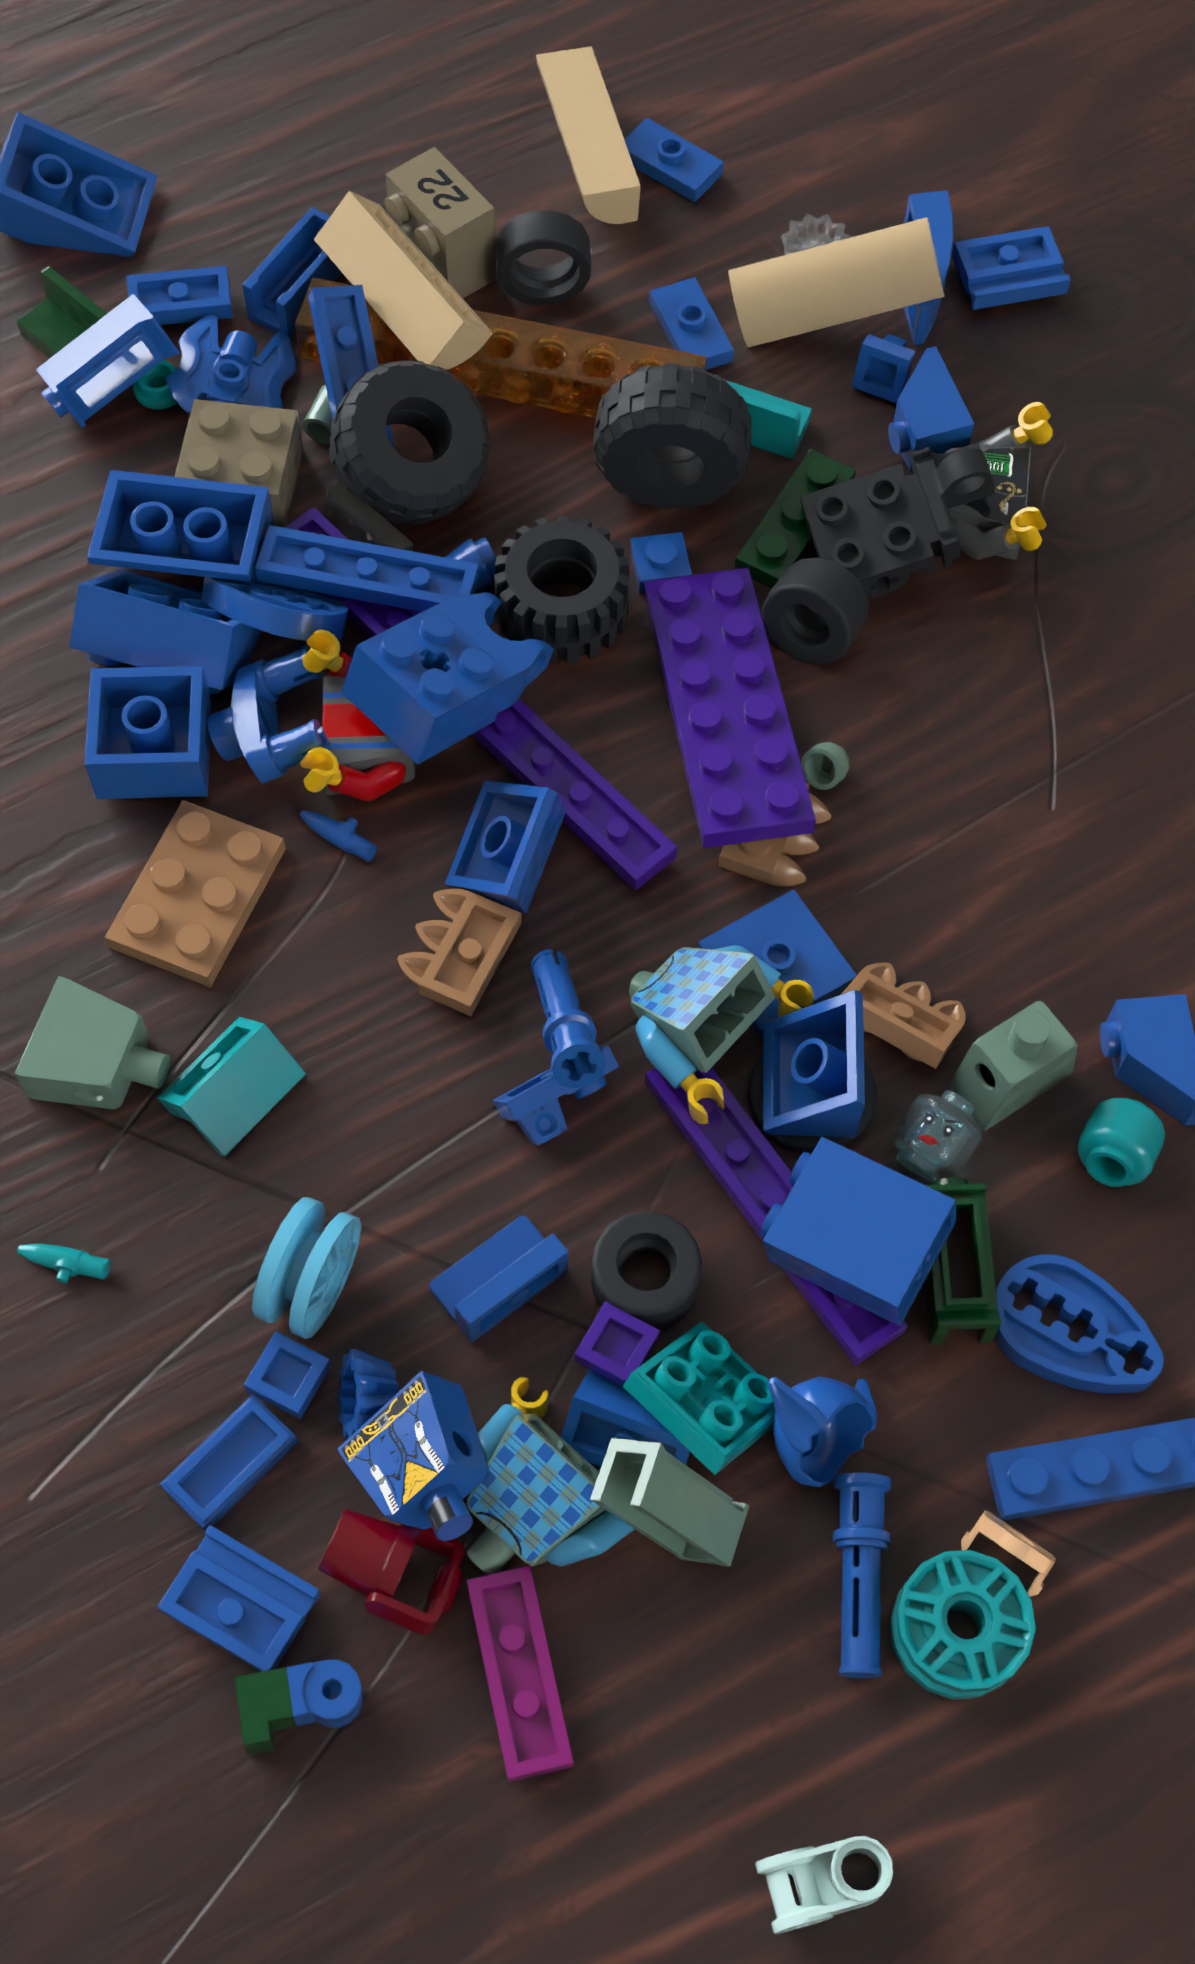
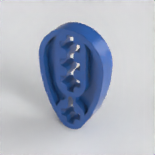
(275, 607)
(1081, 1295)

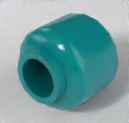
(1121, 1142)

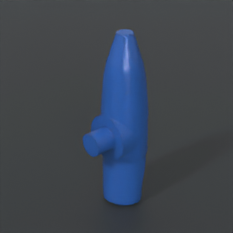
(340, 834)

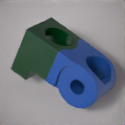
(296, 1696)

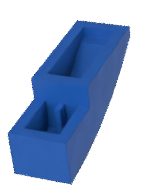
(938, 211)

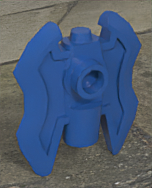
(232, 371)

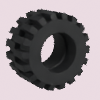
(569, 555)

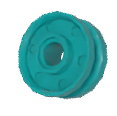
(985, 1593)

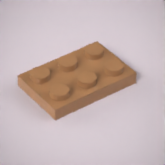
(195, 893)

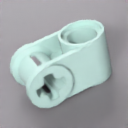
(820, 1882)

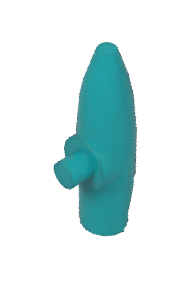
(66, 1261)

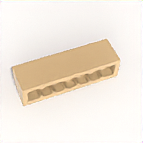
(591, 134)
(836, 282)
(401, 284)

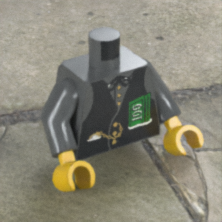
(1003, 520)

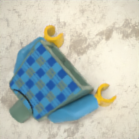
(700, 1008)
(536, 1493)

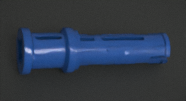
(568, 1030)
(861, 1543)

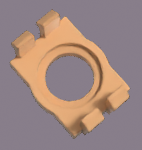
(1014, 1543)

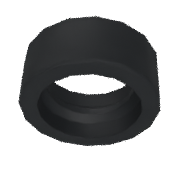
(543, 231)

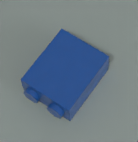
(858, 1229)

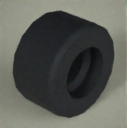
(827, 590)
(654, 1235)

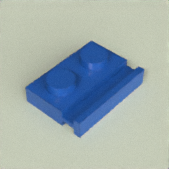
(1010, 267)
(239, 1601)

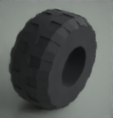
(435, 406)
(672, 436)

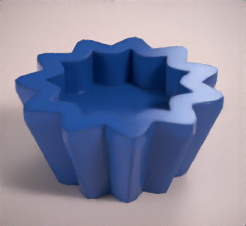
(364, 1389)

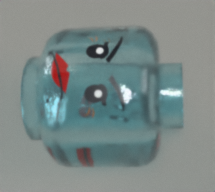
(937, 1135)

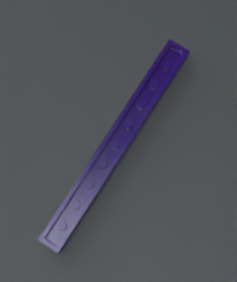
(542, 759)

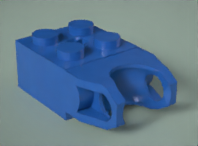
(441, 674)

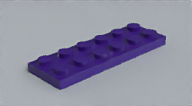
(728, 709)

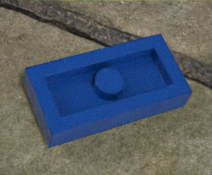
(183, 294)

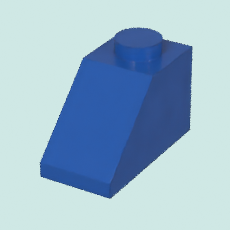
(930, 411)
(1154, 1051)

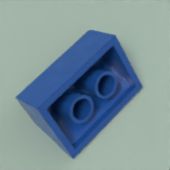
(181, 525)
(158, 625)

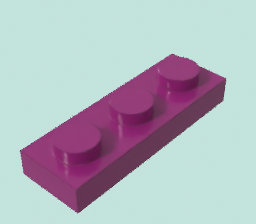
(519, 1674)

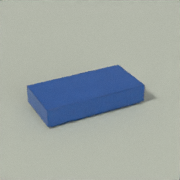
(229, 1462)

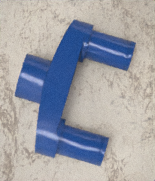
(252, 720)

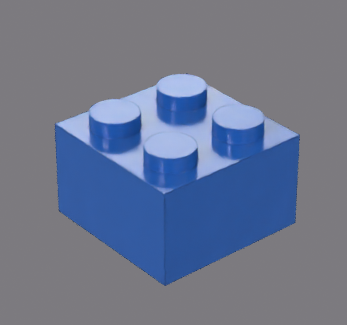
(148, 732)

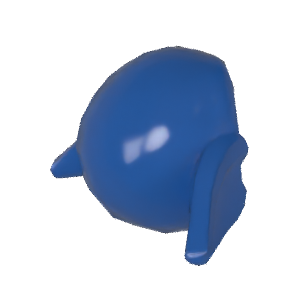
(820, 1426)

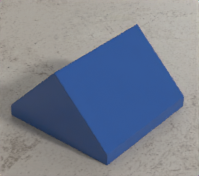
(507, 843)
(815, 1069)

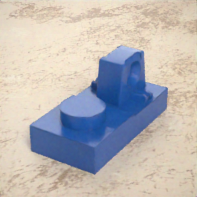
(536, 1103)

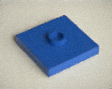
(793, 944)

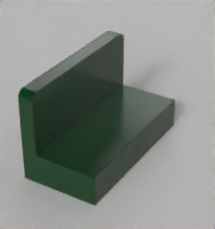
(59, 317)

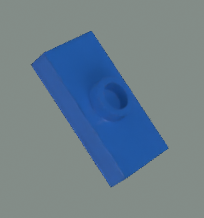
(673, 160)
(691, 322)

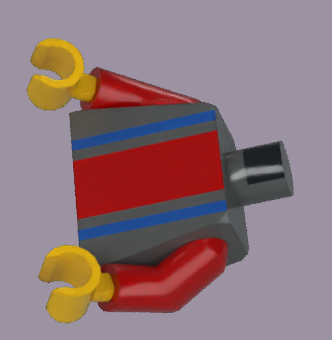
(361, 756)

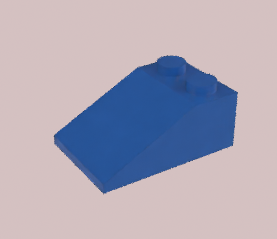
(70, 192)

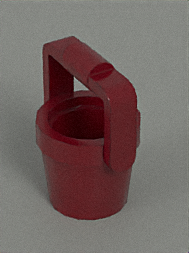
(372, 1558)

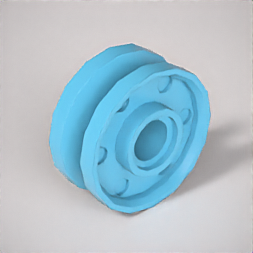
(306, 1267)

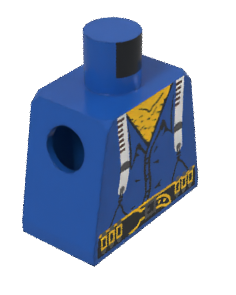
(420, 1456)

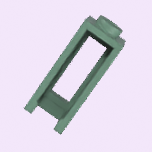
(669, 1502)

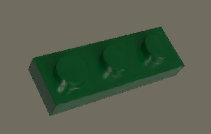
(784, 532)

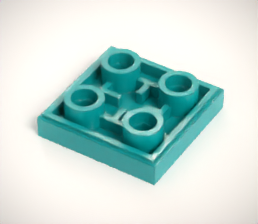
(705, 1396)

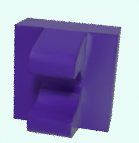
(616, 1344)

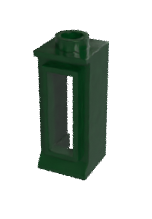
(964, 1313)

